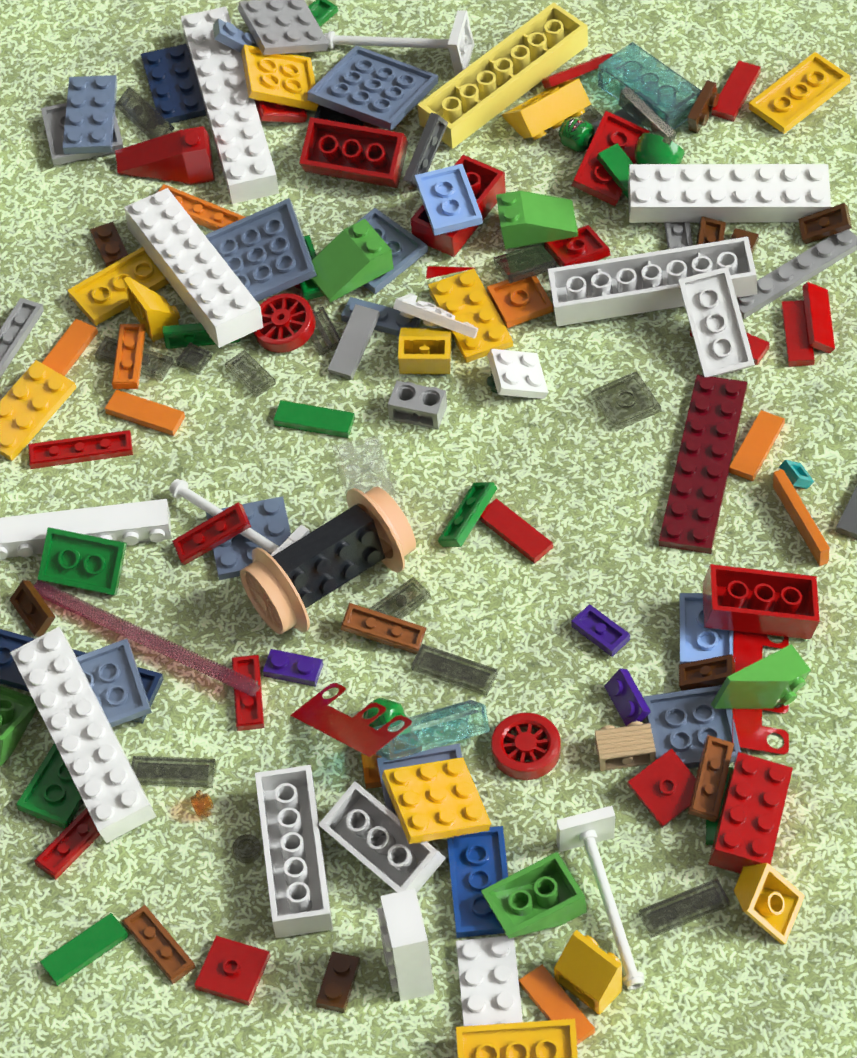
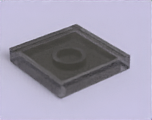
(524, 262)
(626, 401)

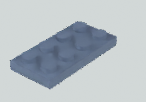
(90, 114)

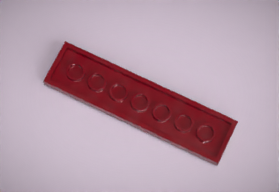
(703, 464)

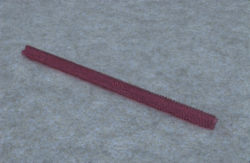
(147, 638)

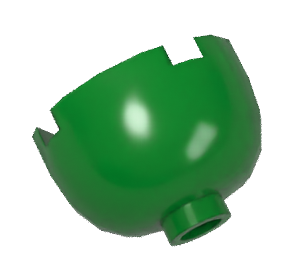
(652, 150)

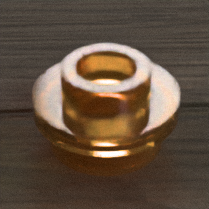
(202, 804)

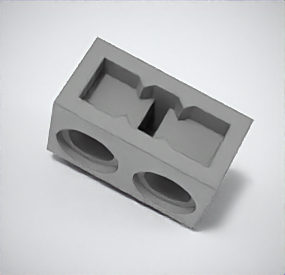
(417, 404)

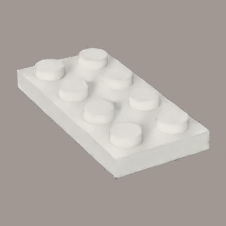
(716, 322)
(489, 981)

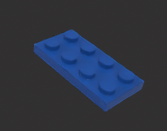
(475, 864)

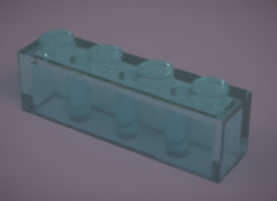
(436, 729)

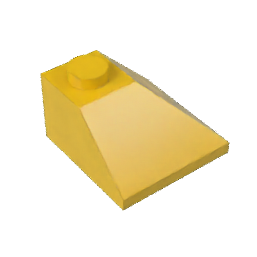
(150, 308)
(768, 899)

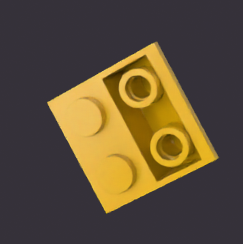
(424, 351)
(589, 972)

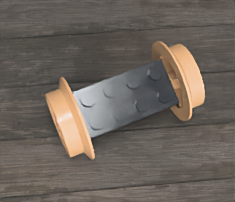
(327, 558)

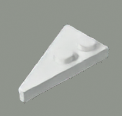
(432, 315)

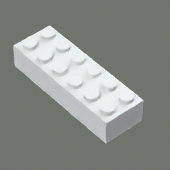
(293, 851)

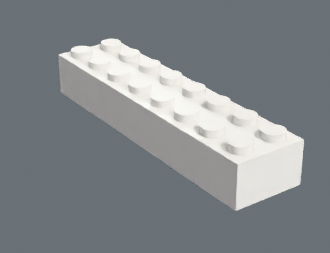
(726, 192)
(193, 267)
(644, 280)
(83, 735)

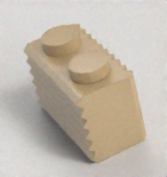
(625, 746)

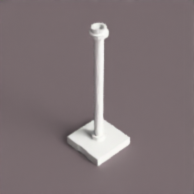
(459, 44)
(180, 489)
(586, 831)

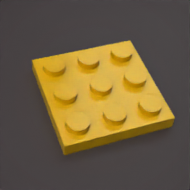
(278, 78)
(436, 800)

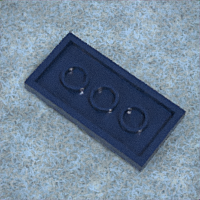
(173, 83)

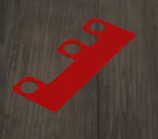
(748, 722)
(346, 729)

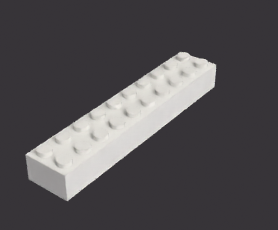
(229, 110)

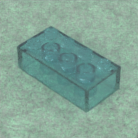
(651, 80)

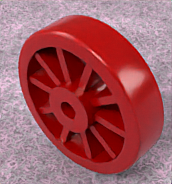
(280, 318)
(526, 746)

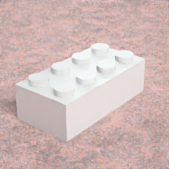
(379, 840)
(405, 945)

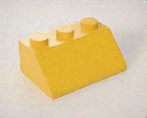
(548, 109)

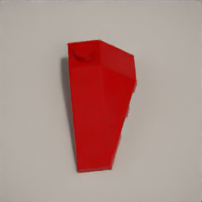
(172, 157)

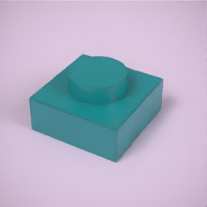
(797, 474)

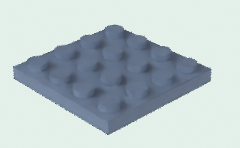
(373, 88)
(266, 250)

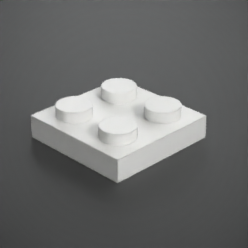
(517, 374)

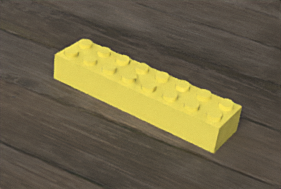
(505, 73)

